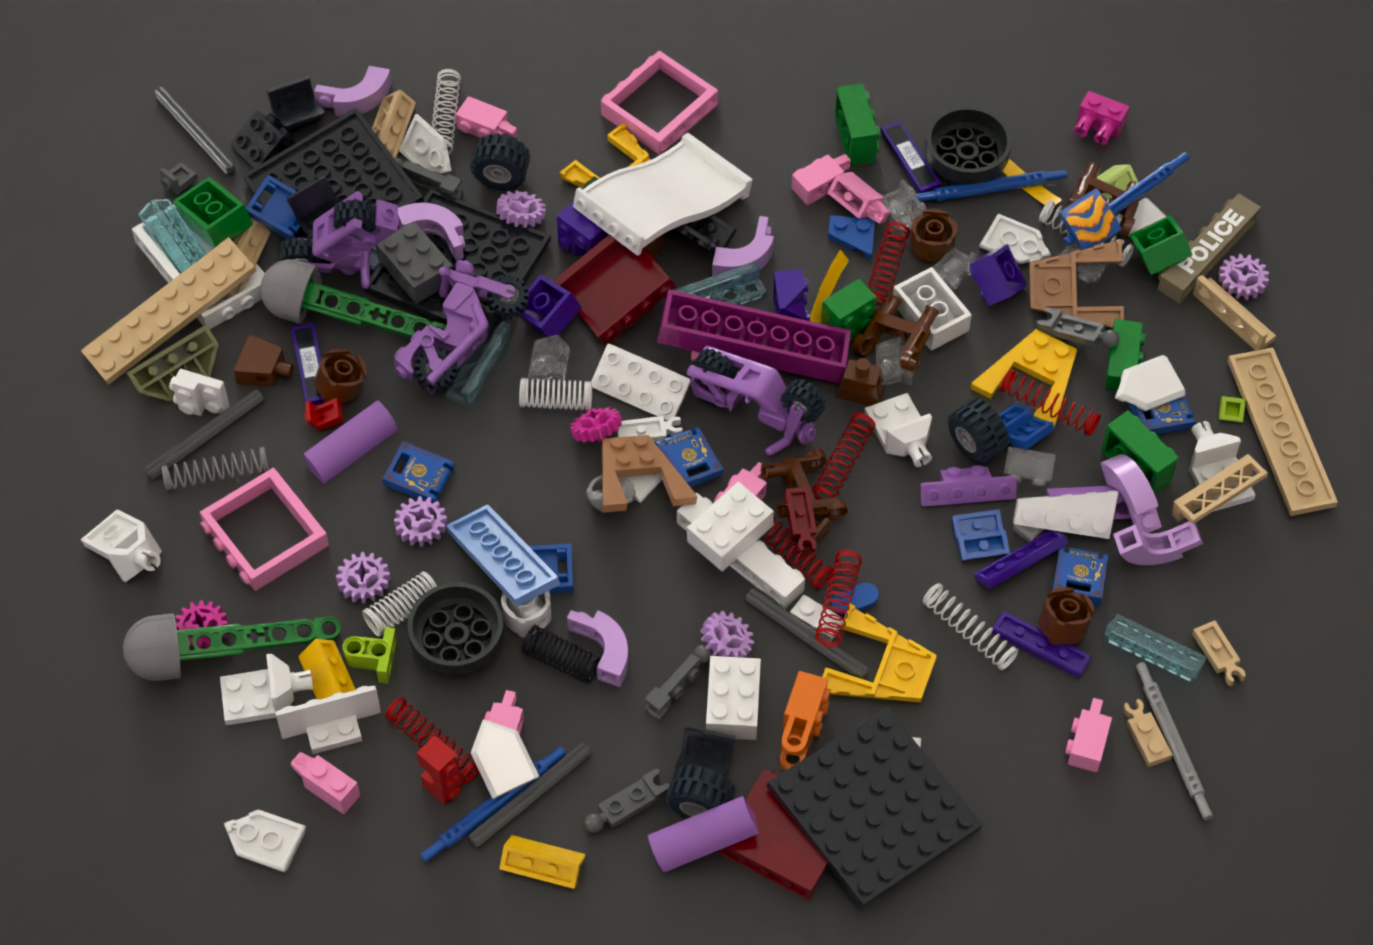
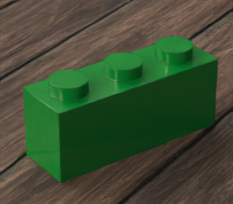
(1126, 352)

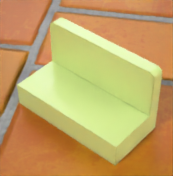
(1118, 177)

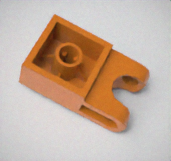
(803, 716)

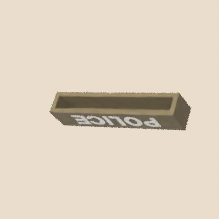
(1209, 247)

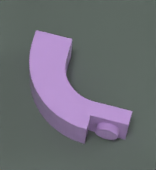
(363, 96)
(437, 221)
(757, 251)
(1135, 489)
(1156, 548)
(612, 639)

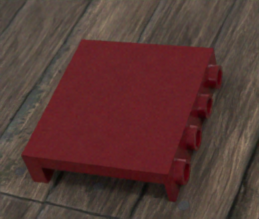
(615, 287)
(780, 848)

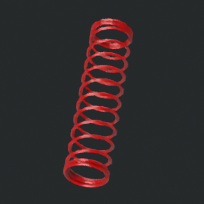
(896, 237)
(1007, 384)
(865, 417)
(822, 573)
(828, 643)
(390, 709)

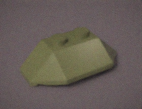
(192, 353)

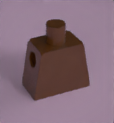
(261, 363)
(861, 383)

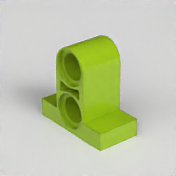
(368, 649)

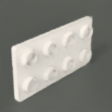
(640, 382)
(330, 720)

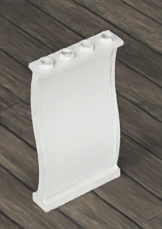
(662, 193)

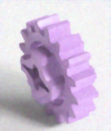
(521, 208)
(1243, 276)
(419, 518)
(351, 576)
(726, 636)

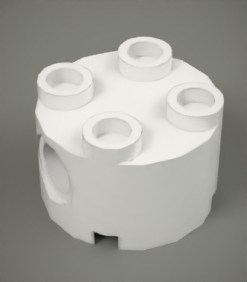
(522, 618)

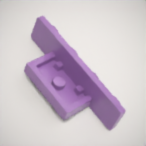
(967, 486)

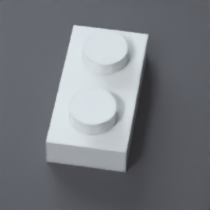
(809, 613)

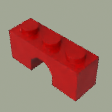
(442, 770)

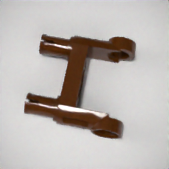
(1089, 182)
(884, 321)
(793, 472)

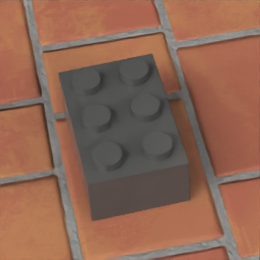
(413, 261)

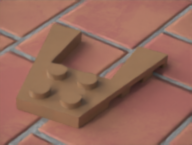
(1055, 283)
(638, 457)

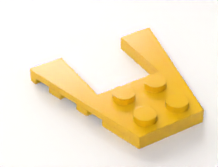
(620, 138)
(1039, 357)
(902, 671)

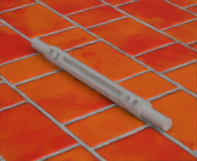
(1174, 741)

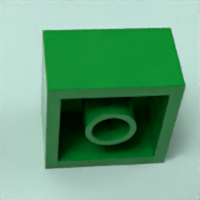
(1161, 245)
(850, 308)

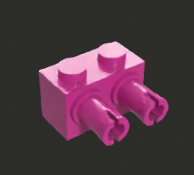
(1101, 115)

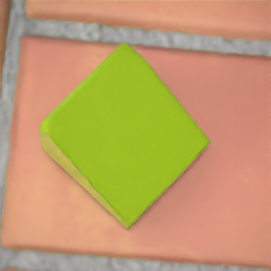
(1231, 409)

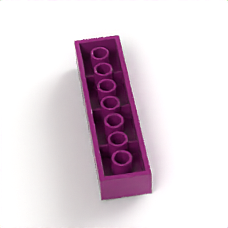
(756, 335)

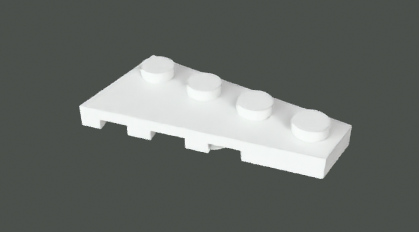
(1078, 514)

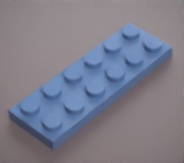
(503, 555)

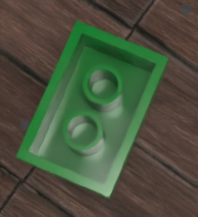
(856, 124)
(213, 212)
(1131, 438)

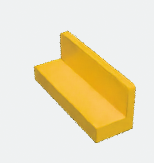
(326, 668)
(541, 861)

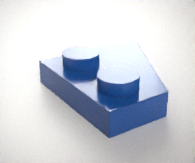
(853, 233)

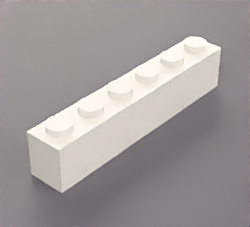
(757, 563)

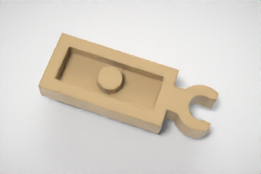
(1219, 651)
(1147, 735)

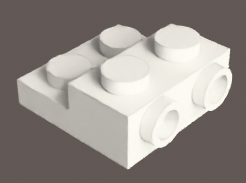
(198, 392)

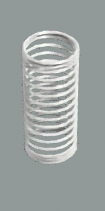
(587, 398)
(378, 620)

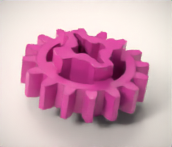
(596, 424)
(206, 616)

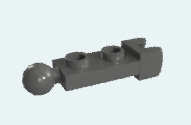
(428, 179)
(1077, 329)
(660, 699)
(627, 802)

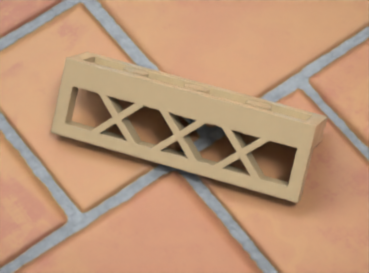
(393, 120)
(251, 245)
(1233, 313)
(1218, 485)

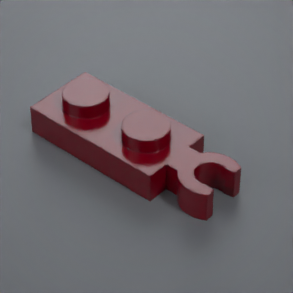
(801, 517)

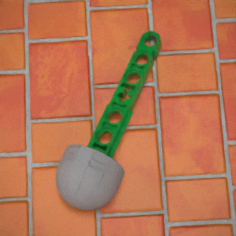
(292, 289)
(156, 646)

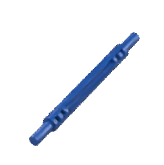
(991, 185)
(1141, 188)
(485, 810)

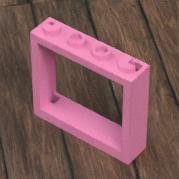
(677, 127)
(285, 561)

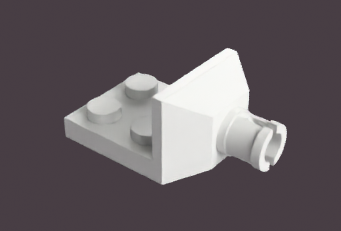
(902, 428)
(1213, 455)
(125, 544)
(261, 692)

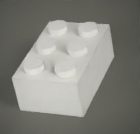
(931, 290)
(730, 526)
(733, 696)

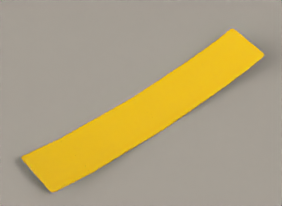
(1038, 191)
(828, 285)

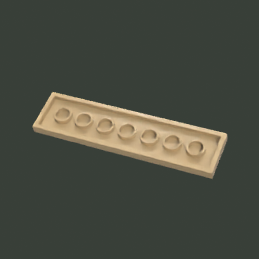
(168, 310)
(1282, 432)

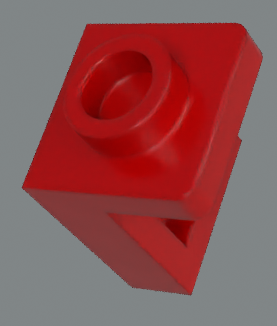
(324, 415)

